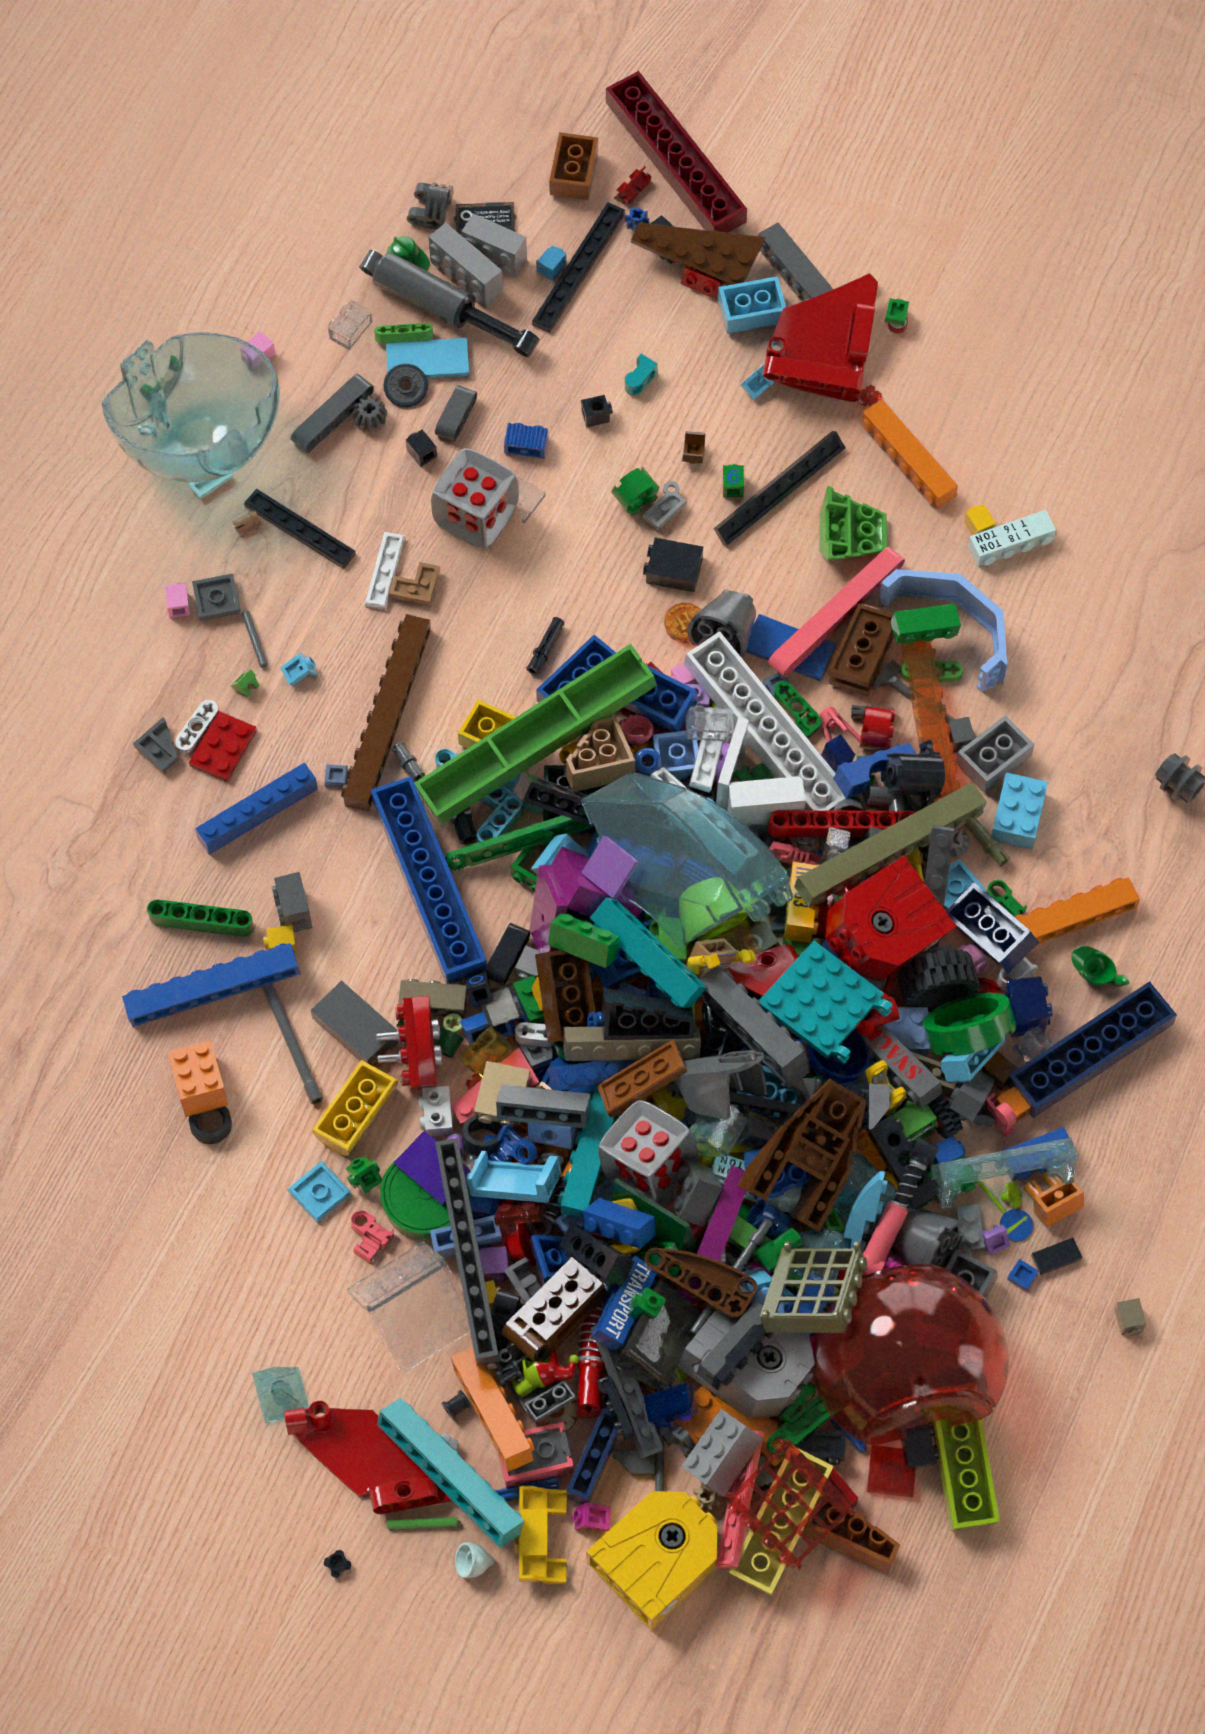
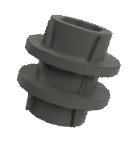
(1177, 775)

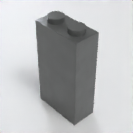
(353, 1023)

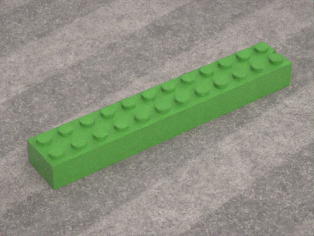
(535, 734)

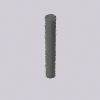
(254, 639)

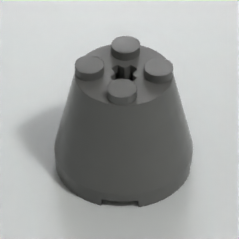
(731, 615)
(928, 1238)

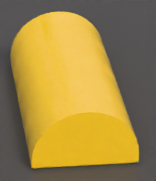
(354, 1108)

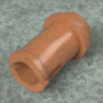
(246, 521)

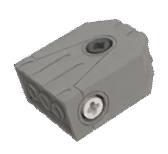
(769, 1378)

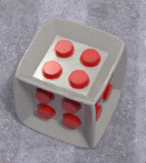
(475, 498)
(647, 1151)

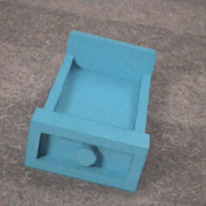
(513, 1180)

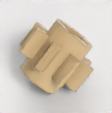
(710, 1493)

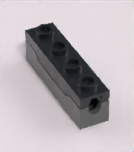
(734, 1349)

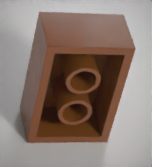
(573, 166)

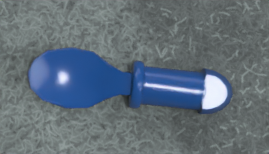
(859, 1444)

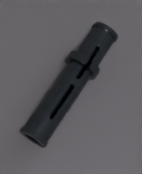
(541, 652)

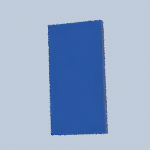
(771, 634)

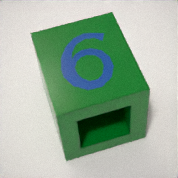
(733, 480)

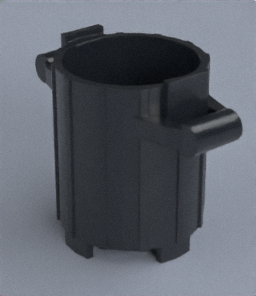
(916, 774)

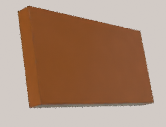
(642, 1078)

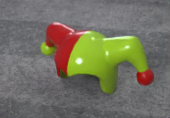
(543, 1374)

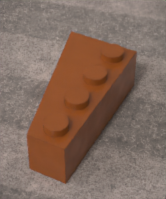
(855, 1538)

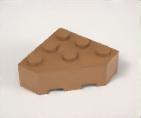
(600, 756)

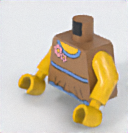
(716, 953)

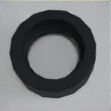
(215, 1137)
(475, 1147)

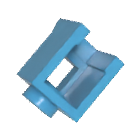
(551, 262)

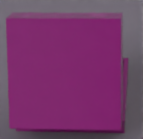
(565, 887)

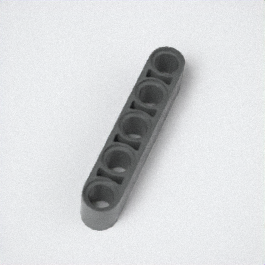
(331, 413)

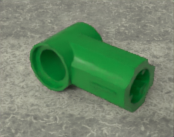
(771, 1251)

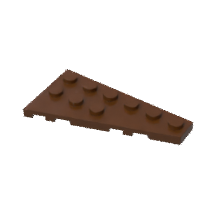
(711, 253)

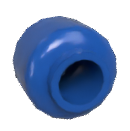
(647, 754)

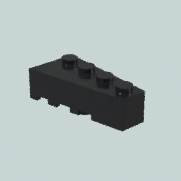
(643, 1017)

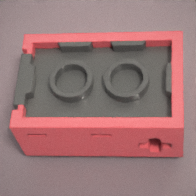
(550, 1456)

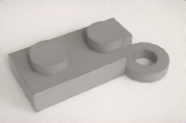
(665, 507)
(971, 1229)

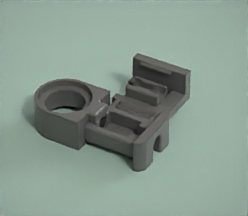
(677, 1436)

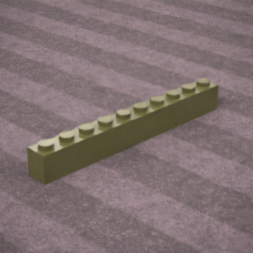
(889, 845)

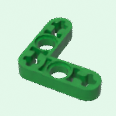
(807, 730)

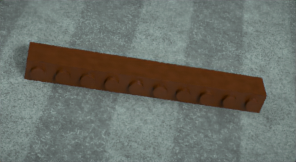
(387, 712)

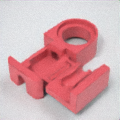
(1002, 1113)
(371, 1234)

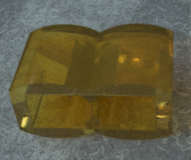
(489, 1047)

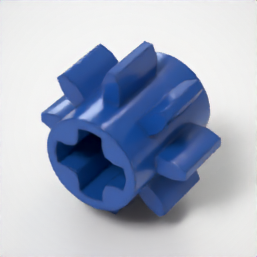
(635, 217)

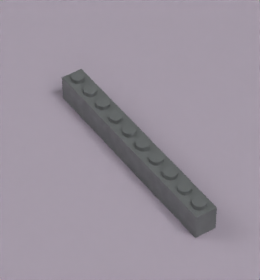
(467, 1252)

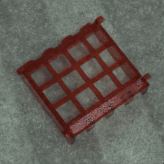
(815, 1478)

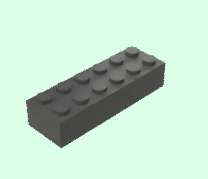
(754, 1026)

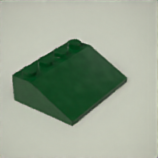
(667, 1225)

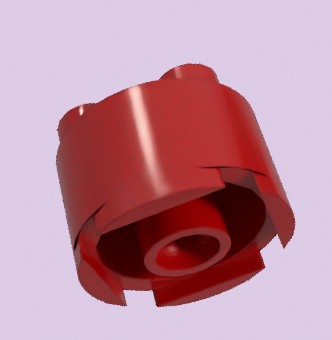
(877, 728)

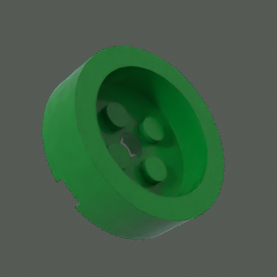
(969, 1024)

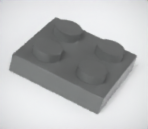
(216, 597)

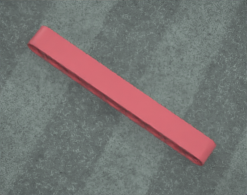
(835, 612)

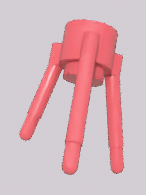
(832, 719)

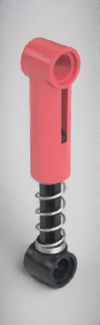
(894, 1214)

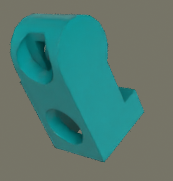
(641, 376)

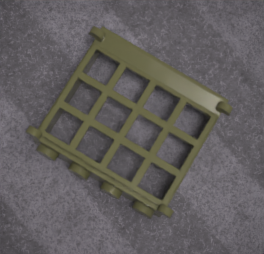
(808, 1260)

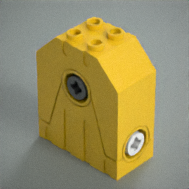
(657, 1554)

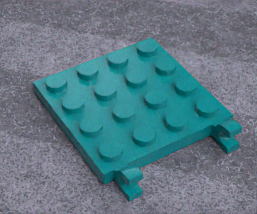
(823, 1001)

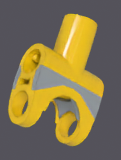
(878, 1075)

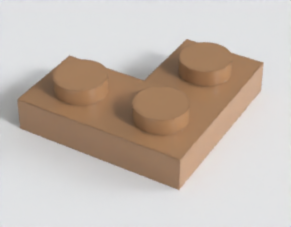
(417, 590)

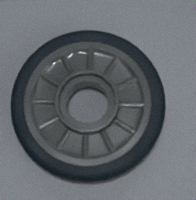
(409, 397)

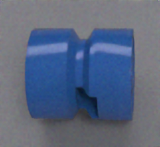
(765, 1210)

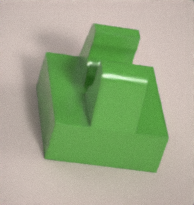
(242, 682)

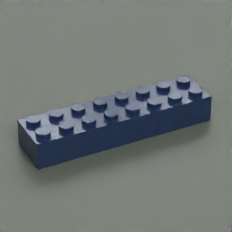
(1092, 1048)

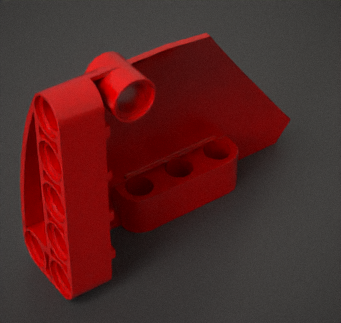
(825, 341)

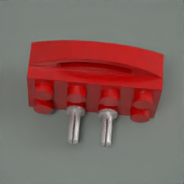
(419, 1036)

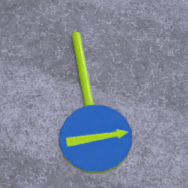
(1016, 1221)

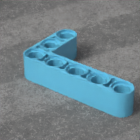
(499, 805)

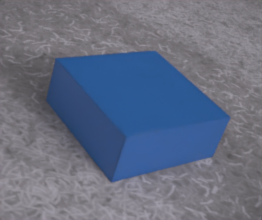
(1022, 1275)

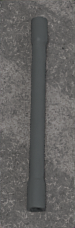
(309, 1083)

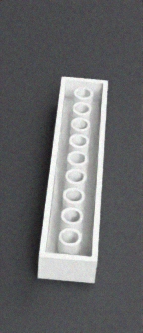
(770, 728)

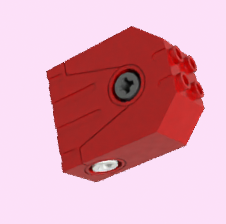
(886, 922)

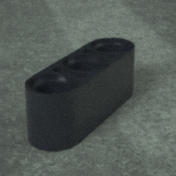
(507, 953)

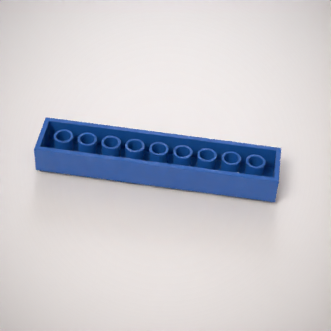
(429, 880)

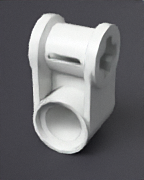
(1024, 969)

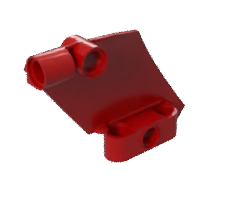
(363, 1457)

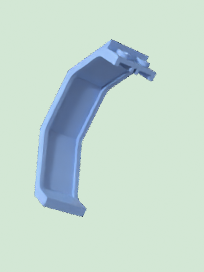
(962, 592)

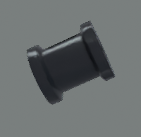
(508, 1373)
(456, 1404)

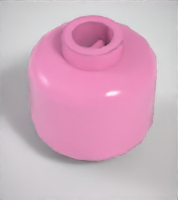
(978, 956)

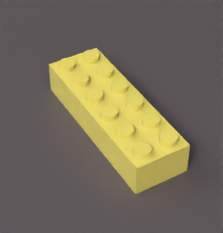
(758, 1564)

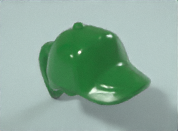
(1096, 967)

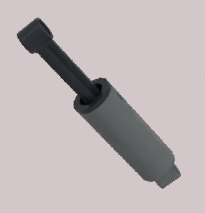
(440, 298)

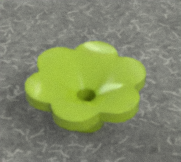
(1012, 1195)

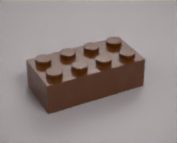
(564, 992)

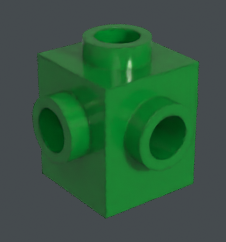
(363, 1174)

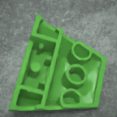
(850, 527)

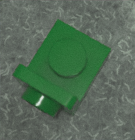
(897, 311)

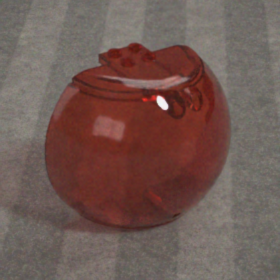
(912, 1355)

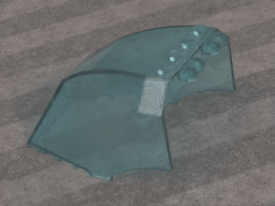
(691, 853)

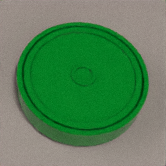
(410, 1207)

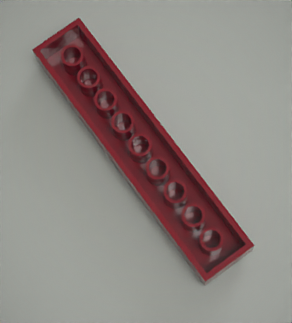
(675, 154)

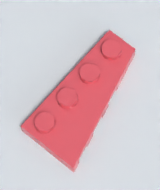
(465, 1106)

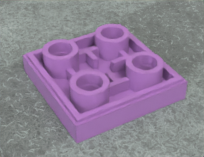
(610, 867)

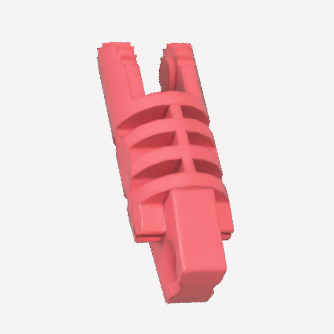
(790, 854)

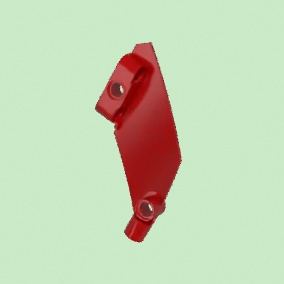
(772, 964)

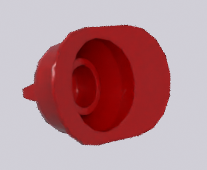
(519, 1244)

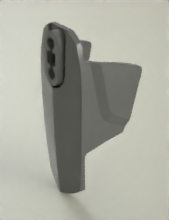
(711, 1078)

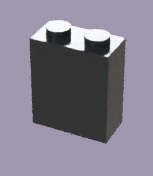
(673, 564)

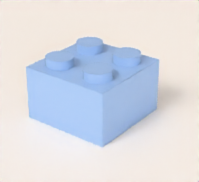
(676, 753)
(910, 1029)

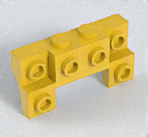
(532, 1545)

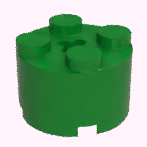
(636, 490)

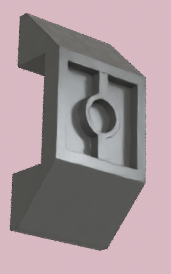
(542, 1400)

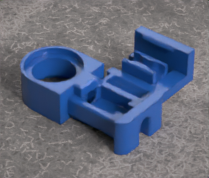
(513, 1147)

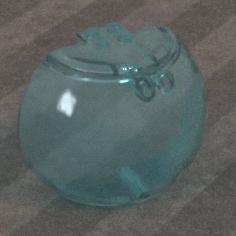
(193, 406)

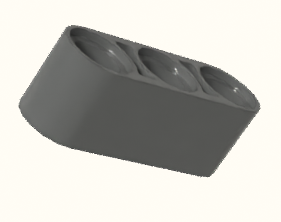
(456, 413)

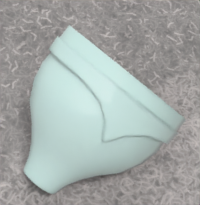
(472, 1560)

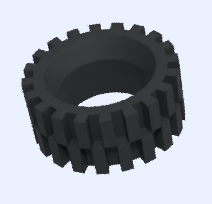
(937, 979)

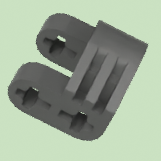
(437, 201)

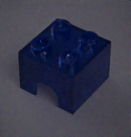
(1029, 1004)

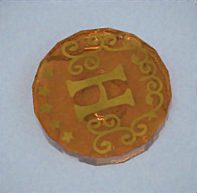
(677, 620)

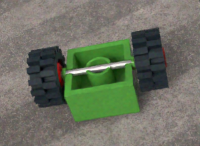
(923, 1121)

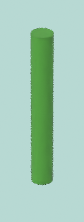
(422, 1523)

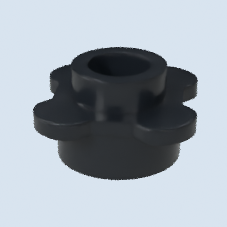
(339, 1557)

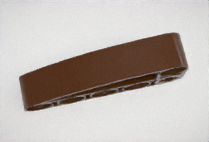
(711, 1274)

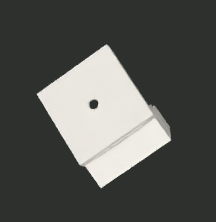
(755, 800)

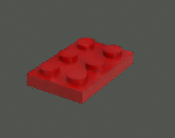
(222, 746)

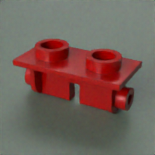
(628, 191)
(700, 283)

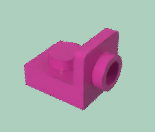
(592, 1517)

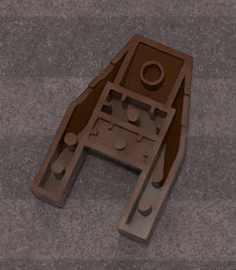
(820, 1142)

